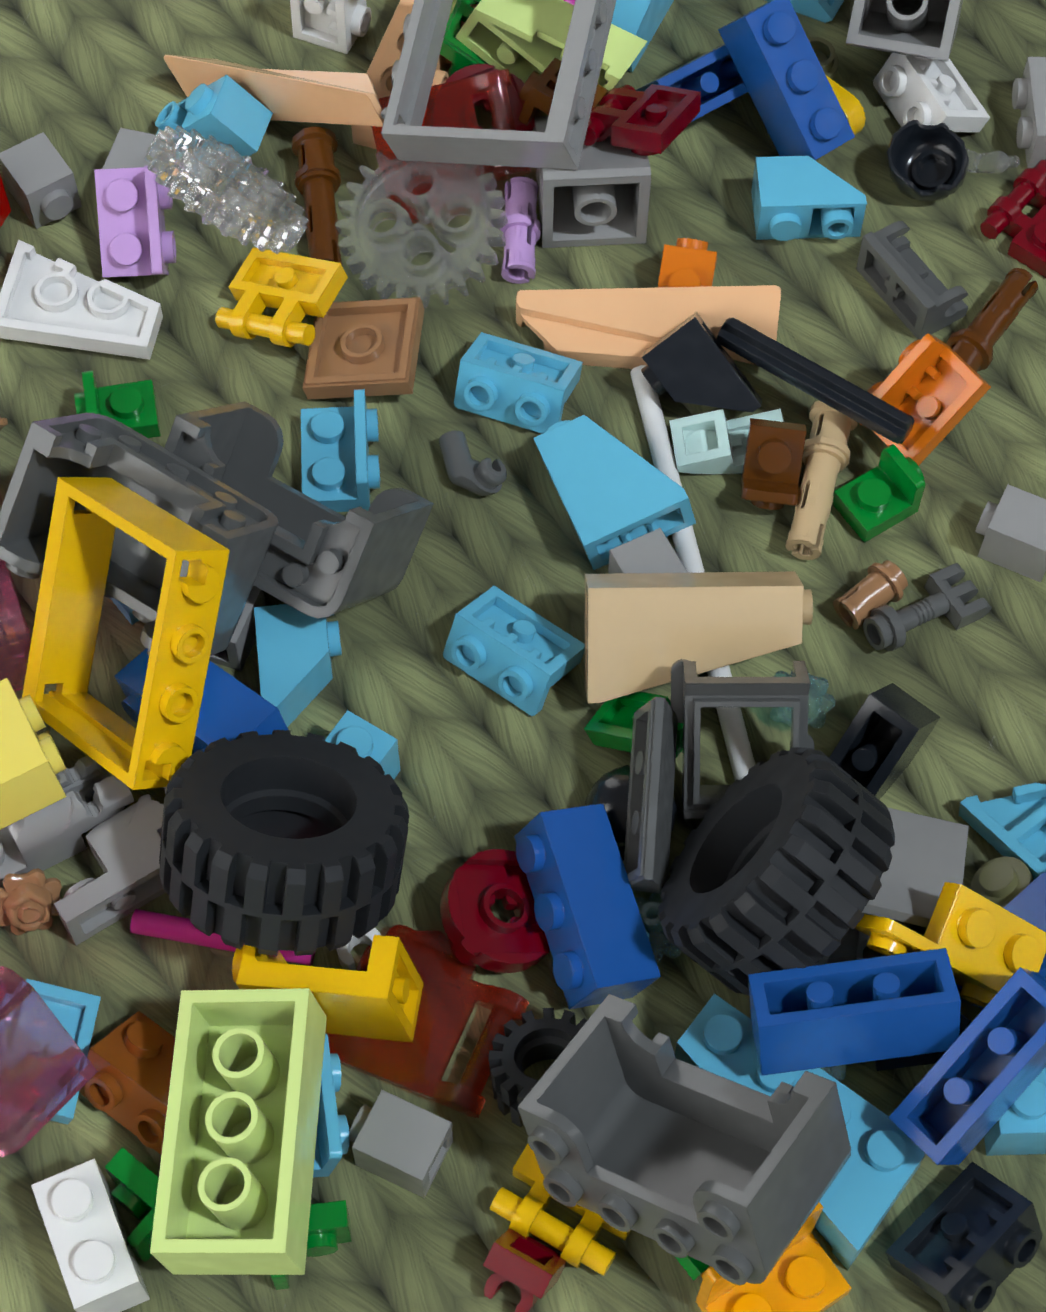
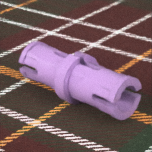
(521, 231)

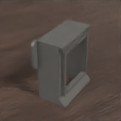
(693, 692)

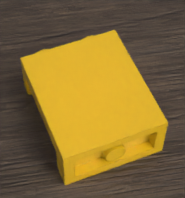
(356, 1003)

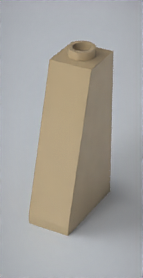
(651, 620)

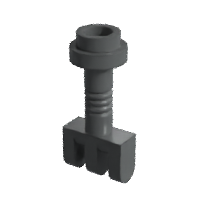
(888, 627)

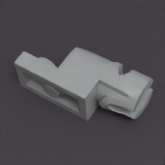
(56, 830)
(129, 857)

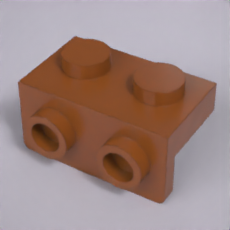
(133, 1077)

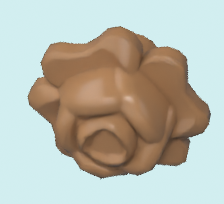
(28, 901)

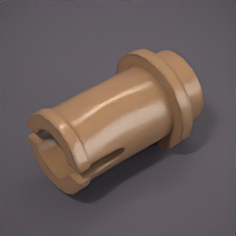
(882, 584)

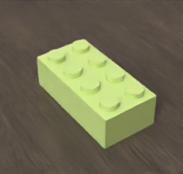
(240, 1133)

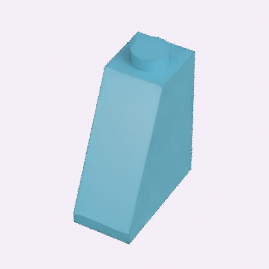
(609, 488)

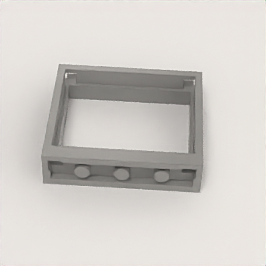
(568, 117)

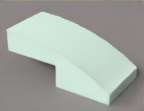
(711, 443)

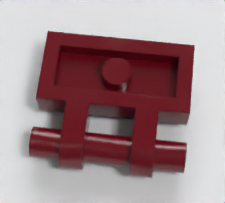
(642, 120)
(1028, 232)

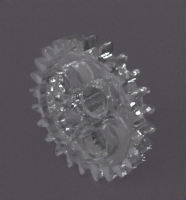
(226, 189)
(388, 255)

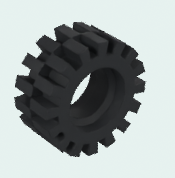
(521, 1048)

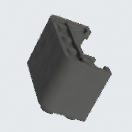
(107, 448)
(316, 555)
(682, 1149)

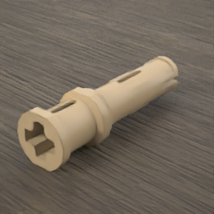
(823, 457)

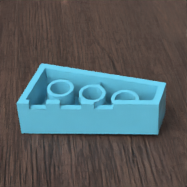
(881, 1153)

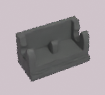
(907, 282)

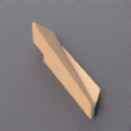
(290, 94)
(620, 323)

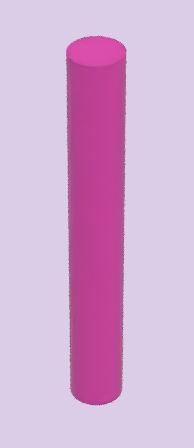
(182, 930)

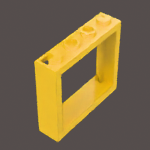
(70, 618)

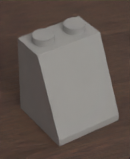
(906, 26)
(599, 201)
(922, 860)

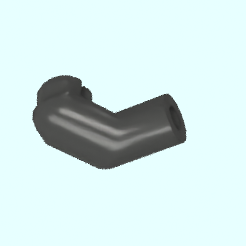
(475, 476)

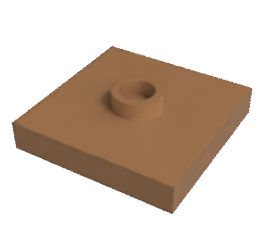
(365, 348)

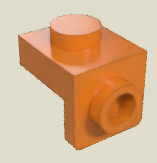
(687, 264)

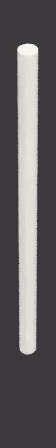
(688, 552)

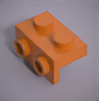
(933, 389)

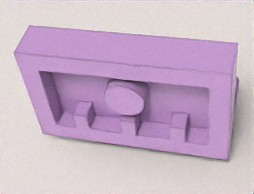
(133, 223)

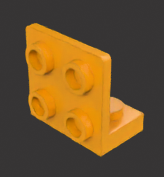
(799, 1281)

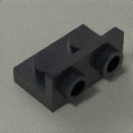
(968, 1241)

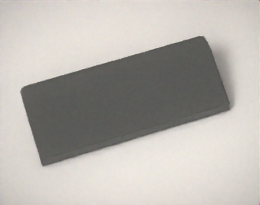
(651, 796)

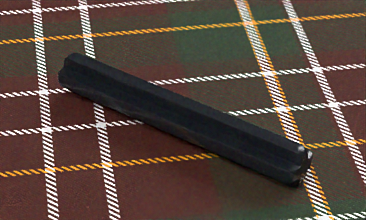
(815, 380)

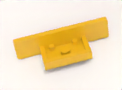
(980, 939)

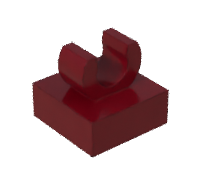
(524, 1263)

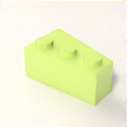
(533, 33)

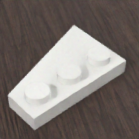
(66, 309)

